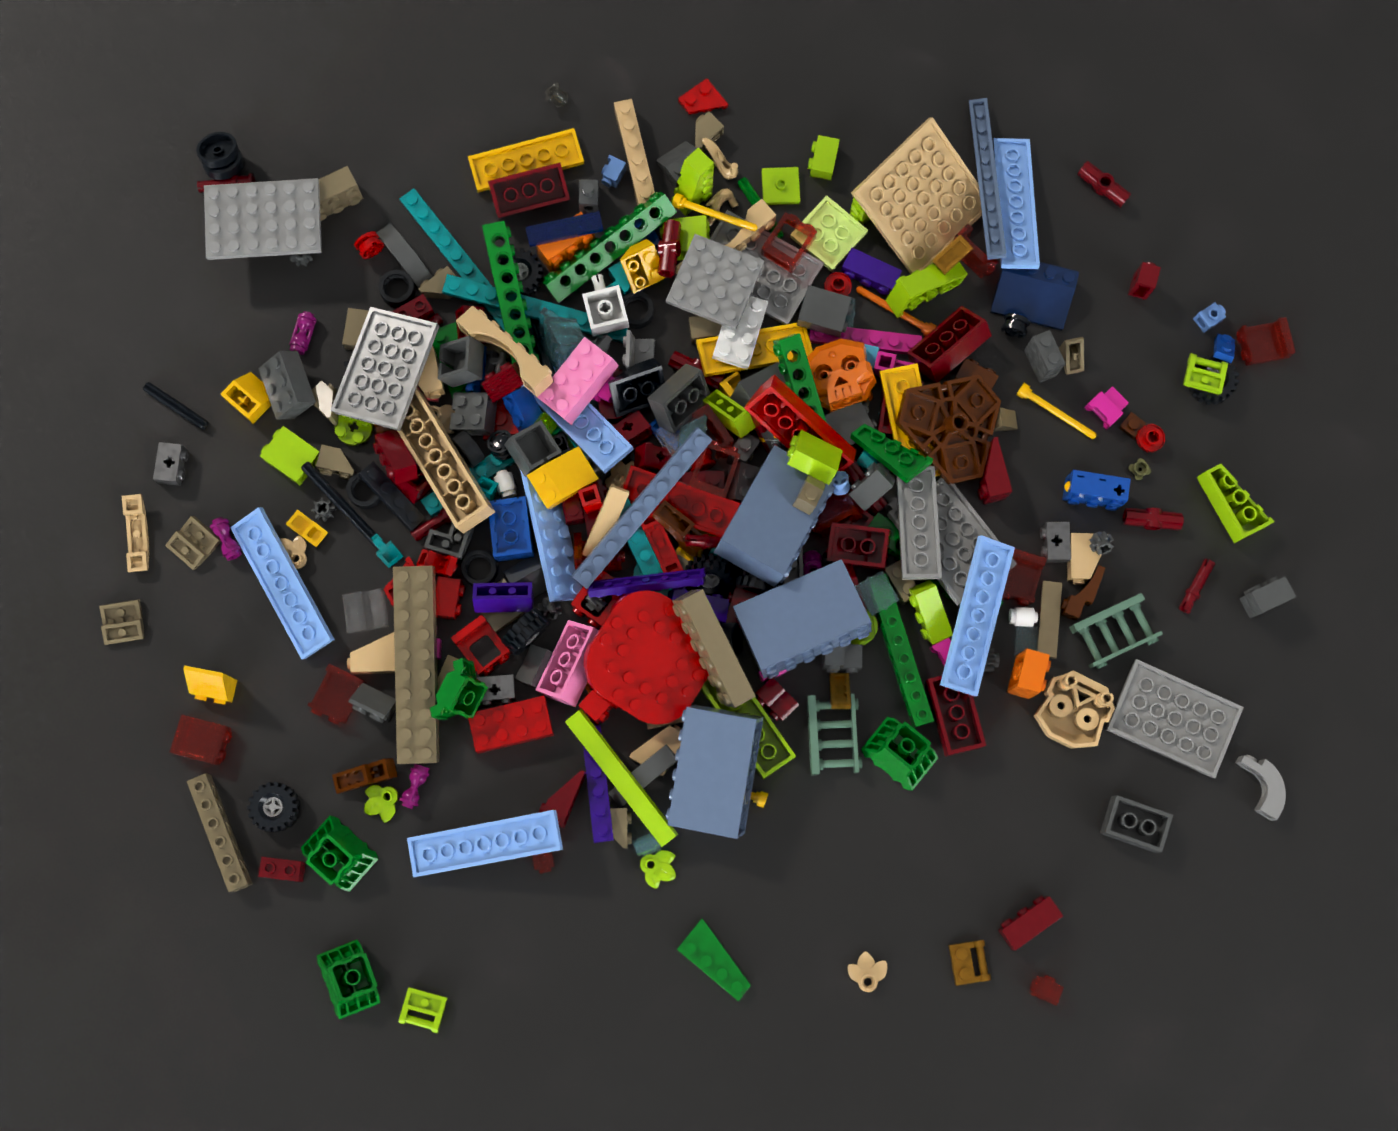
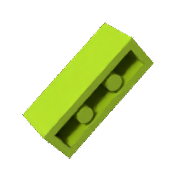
(730, 413)
(930, 612)

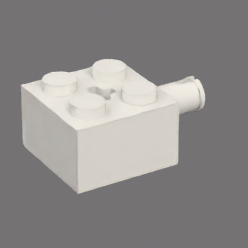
(602, 299)

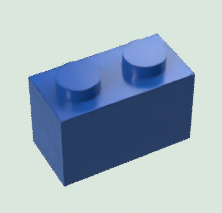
(522, 407)

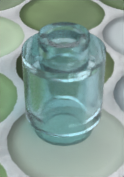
(646, 845)

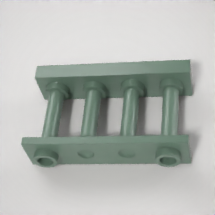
(1117, 612)
(817, 745)

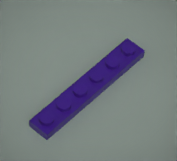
(649, 582)
(598, 799)

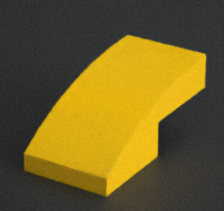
(306, 528)

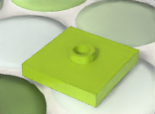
(780, 186)

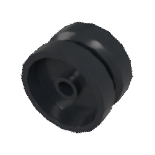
(220, 155)

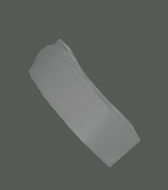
(1272, 785)

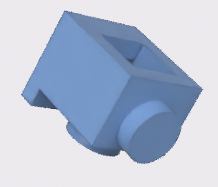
(613, 171)
(1206, 320)

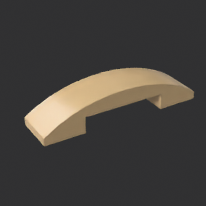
(137, 533)

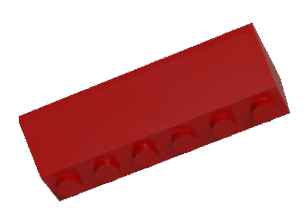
(787, 414)

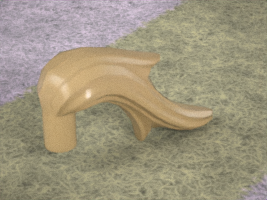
(727, 170)
(718, 199)

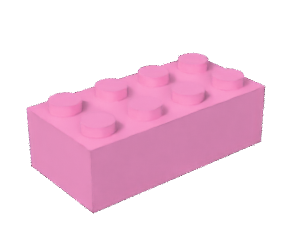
(578, 380)
(565, 672)

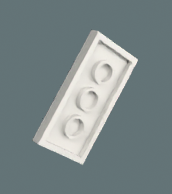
(738, 345)

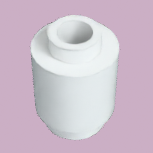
(506, 484)
(1023, 616)

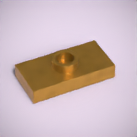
(952, 254)
(840, 691)

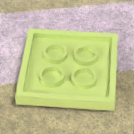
(835, 233)

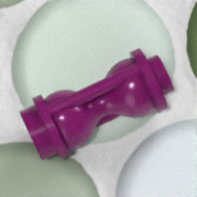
(299, 341)
(229, 547)
(811, 561)
(417, 777)

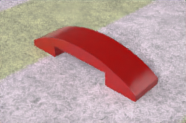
(661, 545)

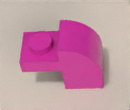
(887, 361)

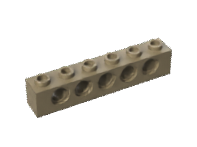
(219, 832)

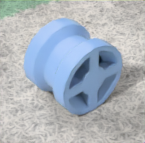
(841, 483)

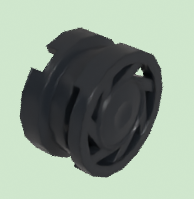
(1015, 325)
(497, 445)

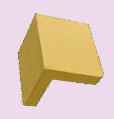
(729, 384)

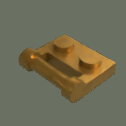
(963, 965)

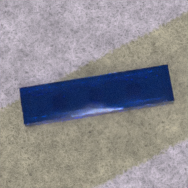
(564, 229)

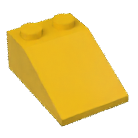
(562, 477)
(210, 685)

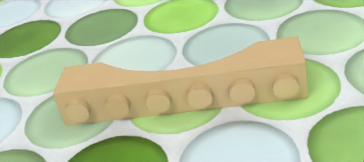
(634, 150)
(758, 214)
(533, 374)

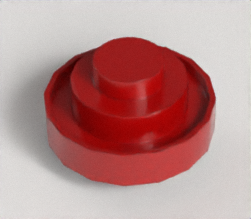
(838, 283)
(1150, 438)

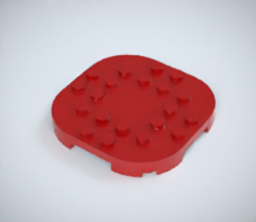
(645, 659)

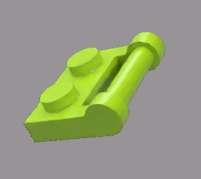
(1205, 379)
(425, 1003)

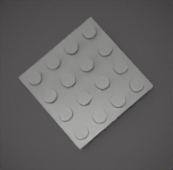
(715, 282)

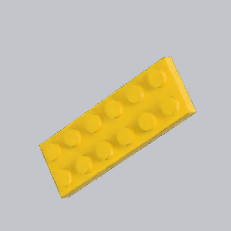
(525, 156)
(763, 351)
(894, 383)

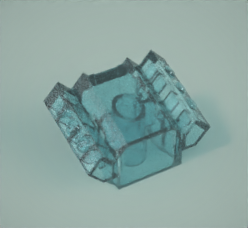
(559, 336)

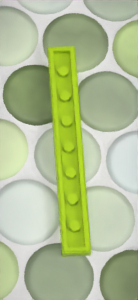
(621, 777)

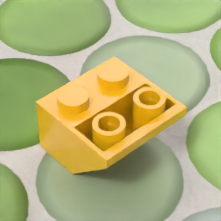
(641, 265)
(247, 396)

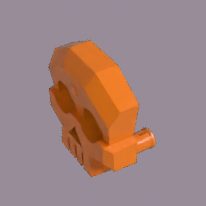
(842, 385)

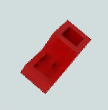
(591, 498)
(444, 564)

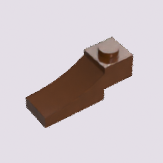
(677, 525)
(1073, 604)
(364, 775)

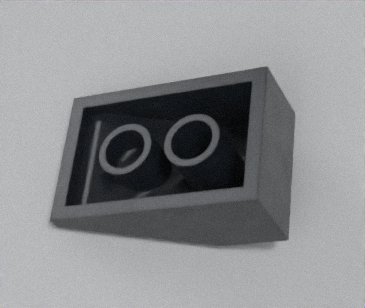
(634, 386)

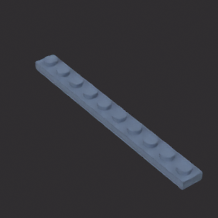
(987, 179)
(641, 507)

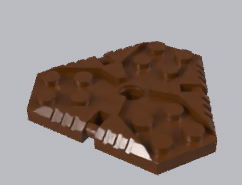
(930, 419)

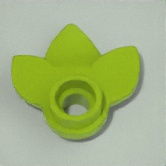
(379, 804)
(661, 868)

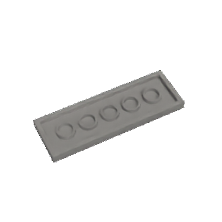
(919, 527)

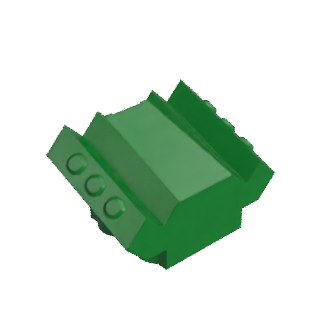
(459, 692)
(900, 752)
(338, 854)
(348, 979)

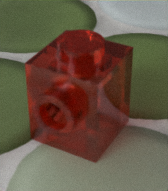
(543, 862)
(1046, 989)

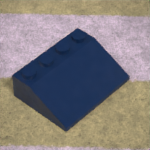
(1037, 294)

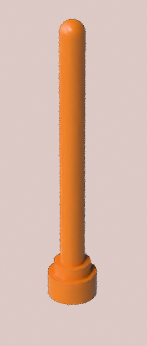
(925, 328)

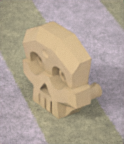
(1068, 724)

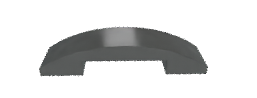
(404, 254)
(648, 771)

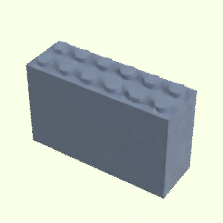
(766, 527)
(803, 619)
(714, 771)

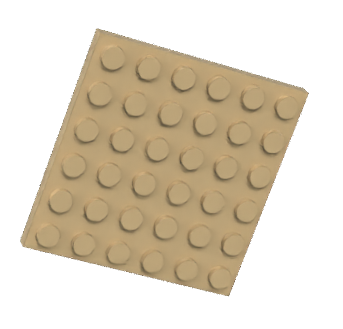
(920, 196)

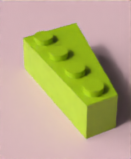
(695, 179)
(923, 285)
(1233, 504)

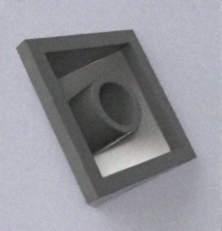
(528, 571)
(533, 666)

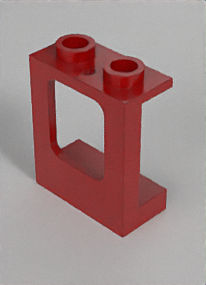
(578, 610)
(474, 632)

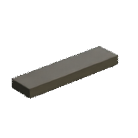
(1049, 618)

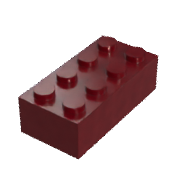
(528, 190)
(949, 343)
(955, 718)

